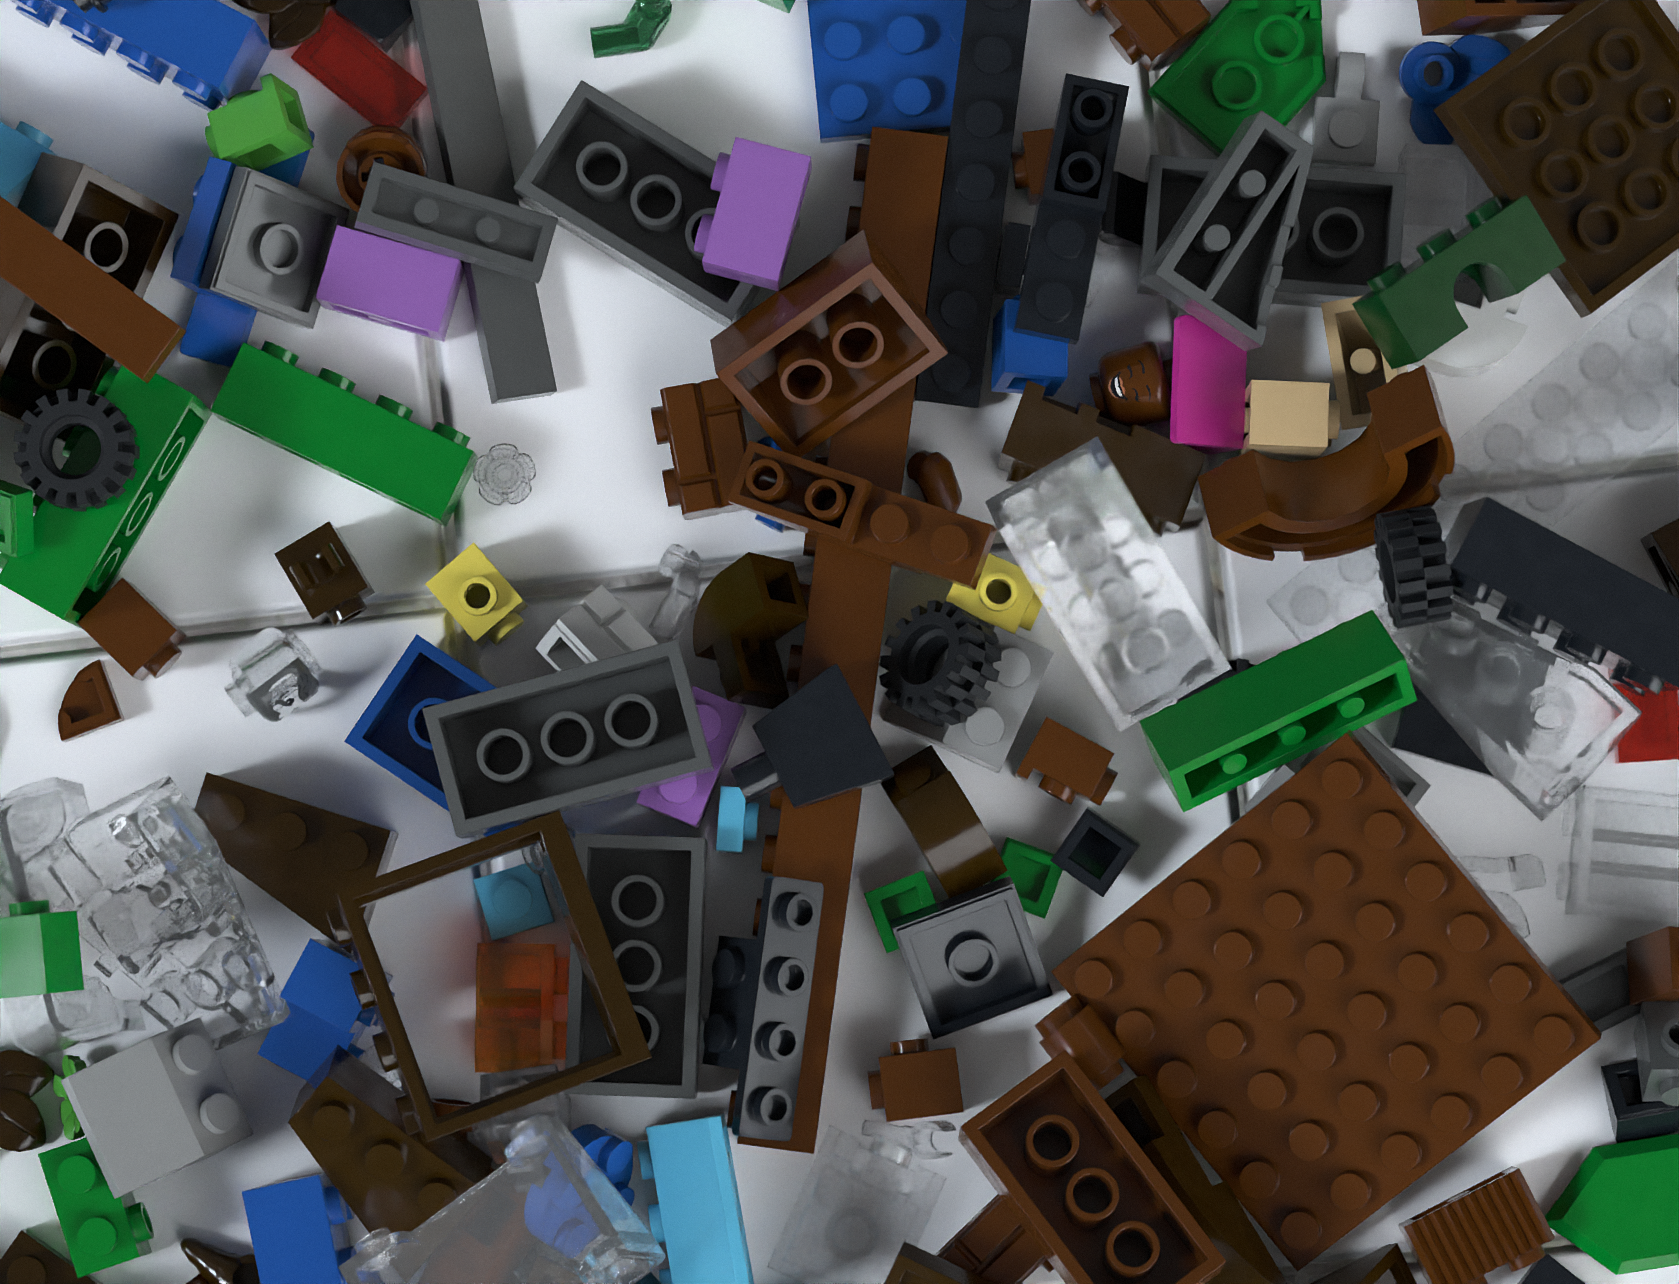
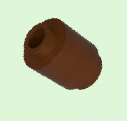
(1085, 1039)

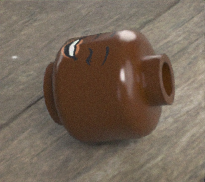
(1134, 385)

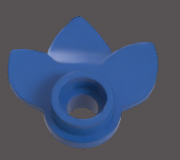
(1459, 65)

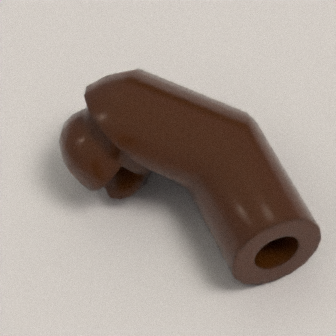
(936, 479)

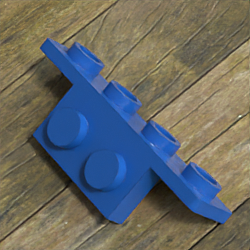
(217, 324)

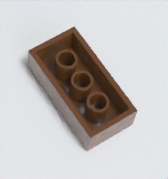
(1085, 1185)

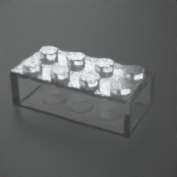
(1107, 584)

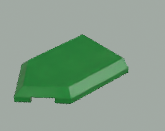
(1243, 63)
(1624, 1205)

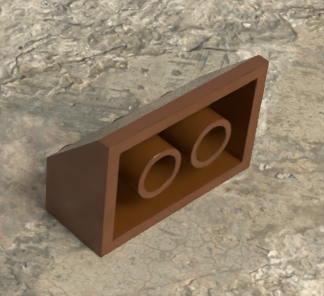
(827, 346)

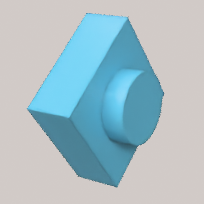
(735, 821)
(513, 901)

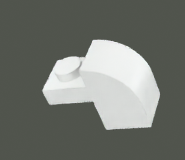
(1482, 344)

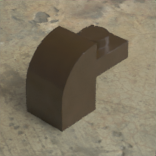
(741, 620)
(943, 823)

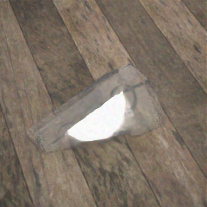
(1515, 704)

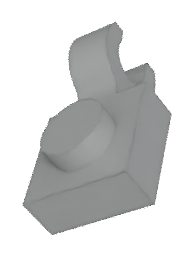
(1346, 125)

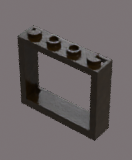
(588, 940)

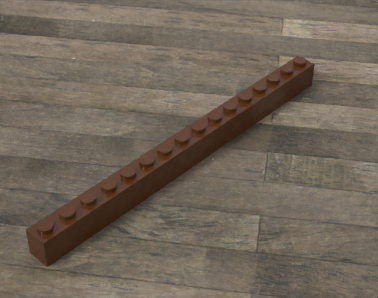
(851, 593)

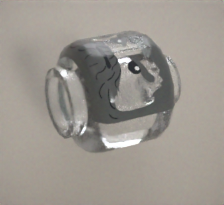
(272, 674)

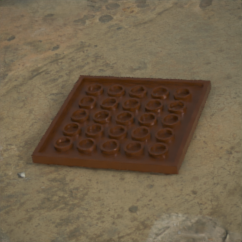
(1327, 1001)

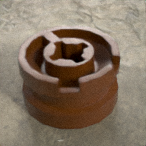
(365, 147)

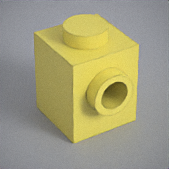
(1001, 596)
(478, 597)

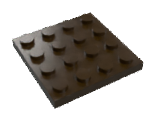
(1589, 136)

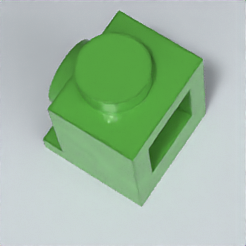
(259, 126)

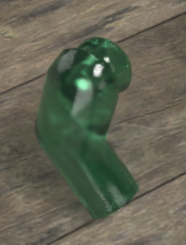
(636, 33)

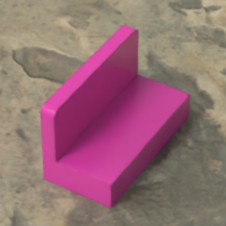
(1206, 389)

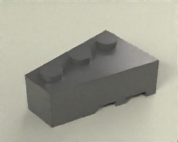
(1235, 231)

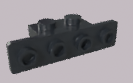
(763, 1007)

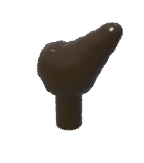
(219, 1265)

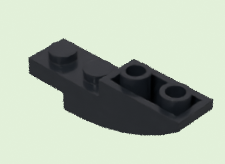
(1070, 208)

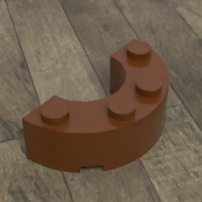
(1332, 501)

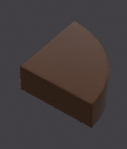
(88, 703)

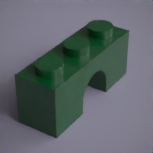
(1414, 306)

